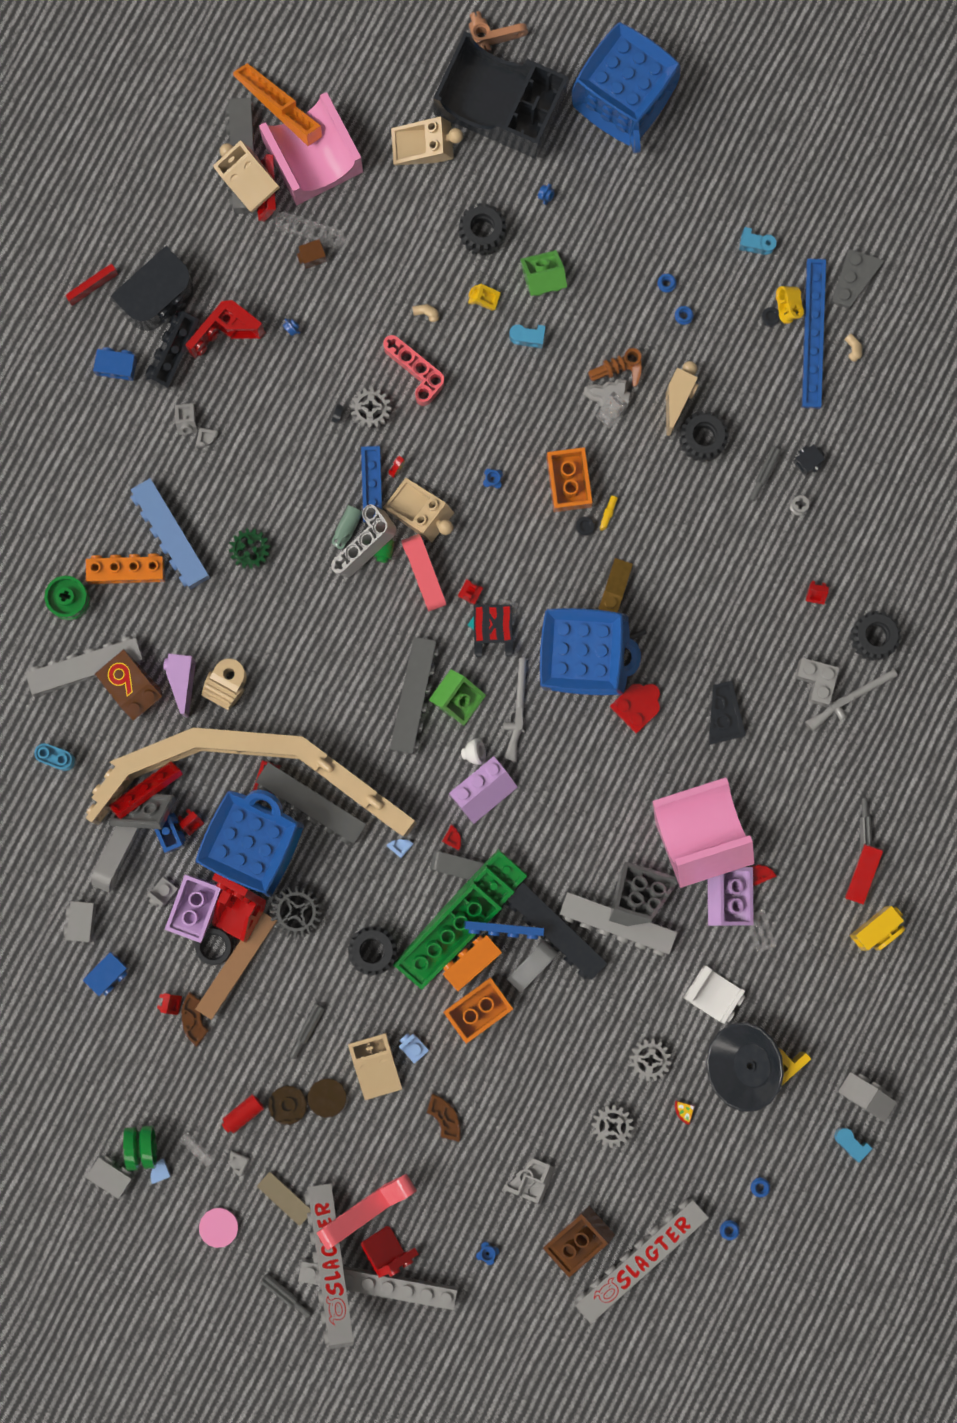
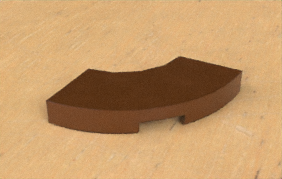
(192, 1020)
(446, 1117)

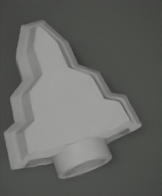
(600, 393)

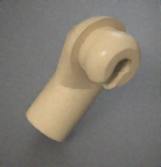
(427, 310)
(856, 347)

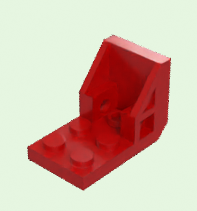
(231, 321)
(236, 909)

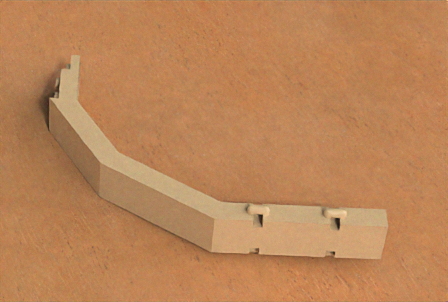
(244, 743)

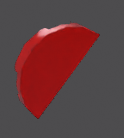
(762, 874)

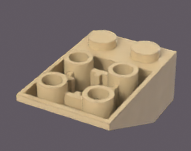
(375, 1066)

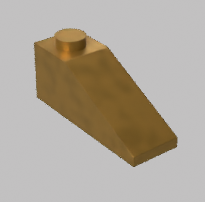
(615, 586)

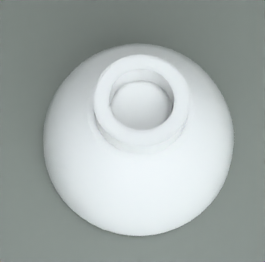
(474, 752)

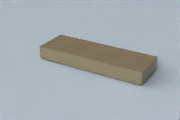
(284, 1198)

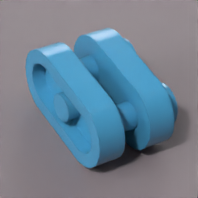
(54, 757)

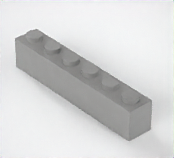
(78, 668)
(597, 915)

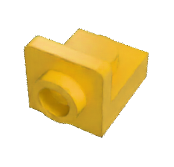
(484, 296)

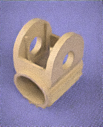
(225, 691)

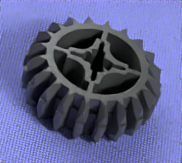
(310, 902)

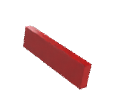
(145, 790)

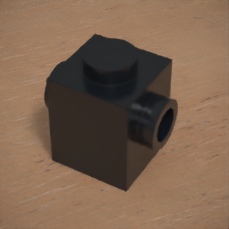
(809, 459)

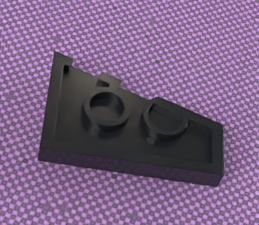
(725, 715)

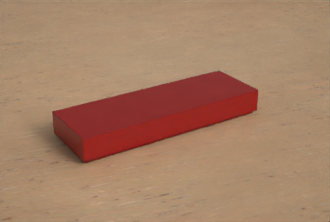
(91, 284)
(863, 874)

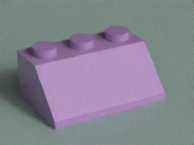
(483, 790)
(731, 898)

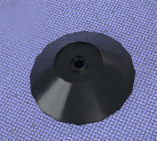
(731, 1069)

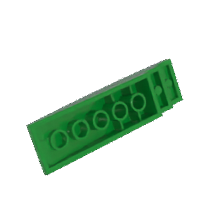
(445, 935)

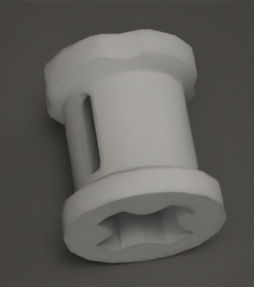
(804, 502)

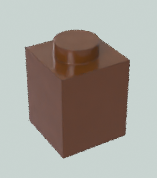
(311, 254)

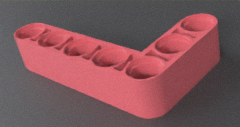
(366, 1210)

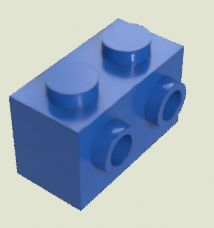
(115, 364)
(169, 836)
(106, 974)

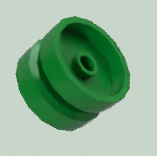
(70, 608)
(140, 1148)

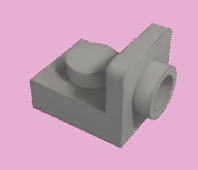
(185, 419)
(162, 893)

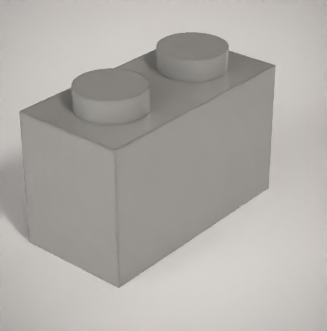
(80, 921)
(109, 1176)

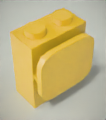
(879, 929)

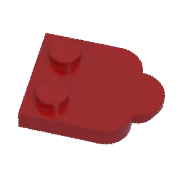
(637, 705)

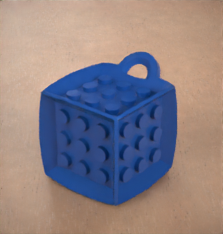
(625, 84)
(586, 652)
(250, 841)

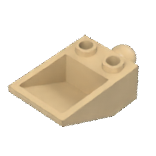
(424, 142)
(245, 175)
(680, 388)
(420, 510)

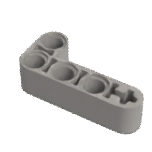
(347, 562)
(106, 871)

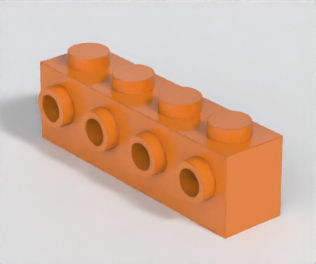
(125, 570)

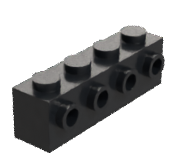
(172, 349)

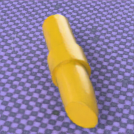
(608, 512)

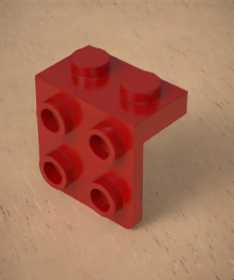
(386, 1253)

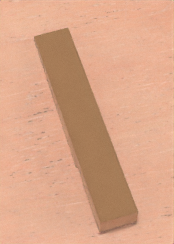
(234, 968)

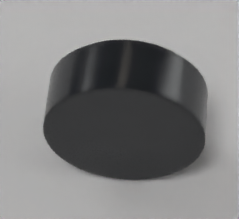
(770, 317)
(337, 414)
(585, 526)

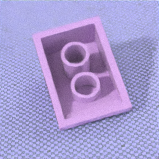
(180, 674)
(193, 908)

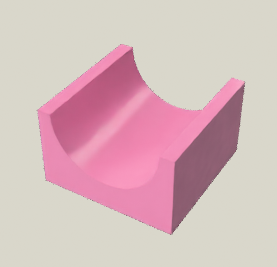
(314, 167)
(702, 832)

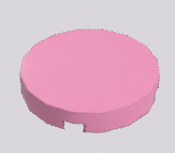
(218, 1227)

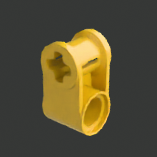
(789, 301)

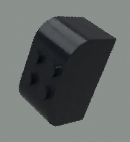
(155, 291)

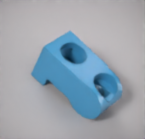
(756, 243)
(527, 337)
(847, 1141)

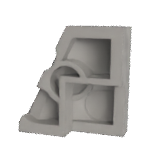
(531, 1181)

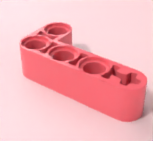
(411, 366)
(423, 572)

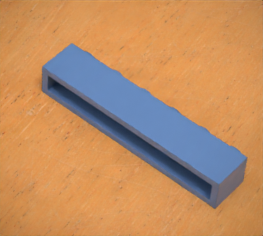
(170, 534)

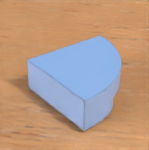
(400, 846)
(160, 1172)

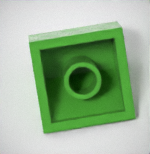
(543, 273)
(457, 697)

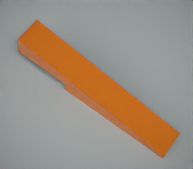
(279, 104)

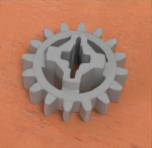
(378, 408)
(650, 1051)
(605, 1132)

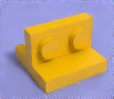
(793, 1066)

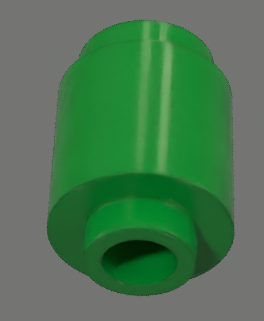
(385, 552)

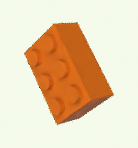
(569, 479)
(471, 962)
(478, 1010)

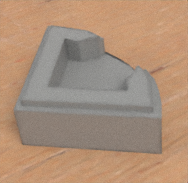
(206, 437)
(238, 1162)

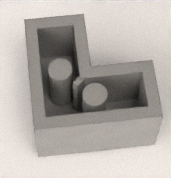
(822, 678)
(868, 1096)

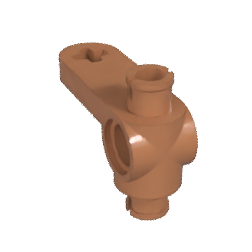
(495, 36)

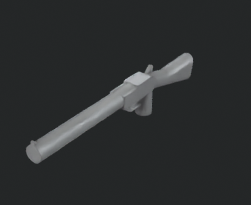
(835, 706)
(511, 753)

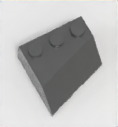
(640, 894)

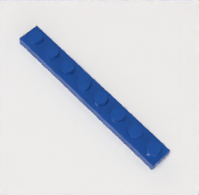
(813, 333)

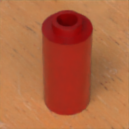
(242, 1114)

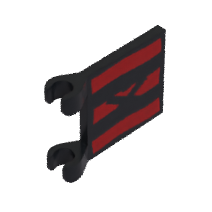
(492, 625)

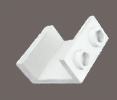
(714, 995)

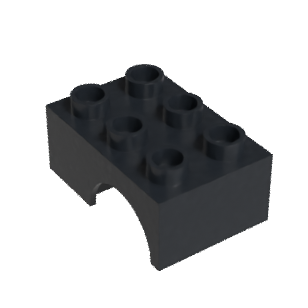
(500, 97)

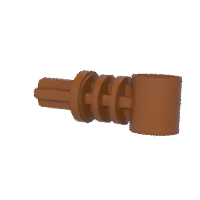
(620, 363)

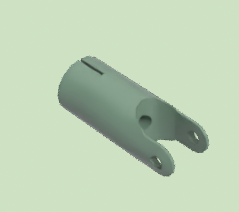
(346, 526)

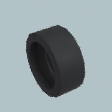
(228, 947)

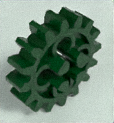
(252, 538)

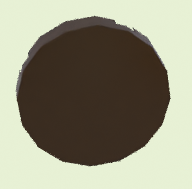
(327, 1097)
(287, 1105)

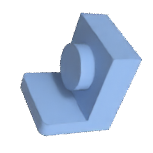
(413, 1047)

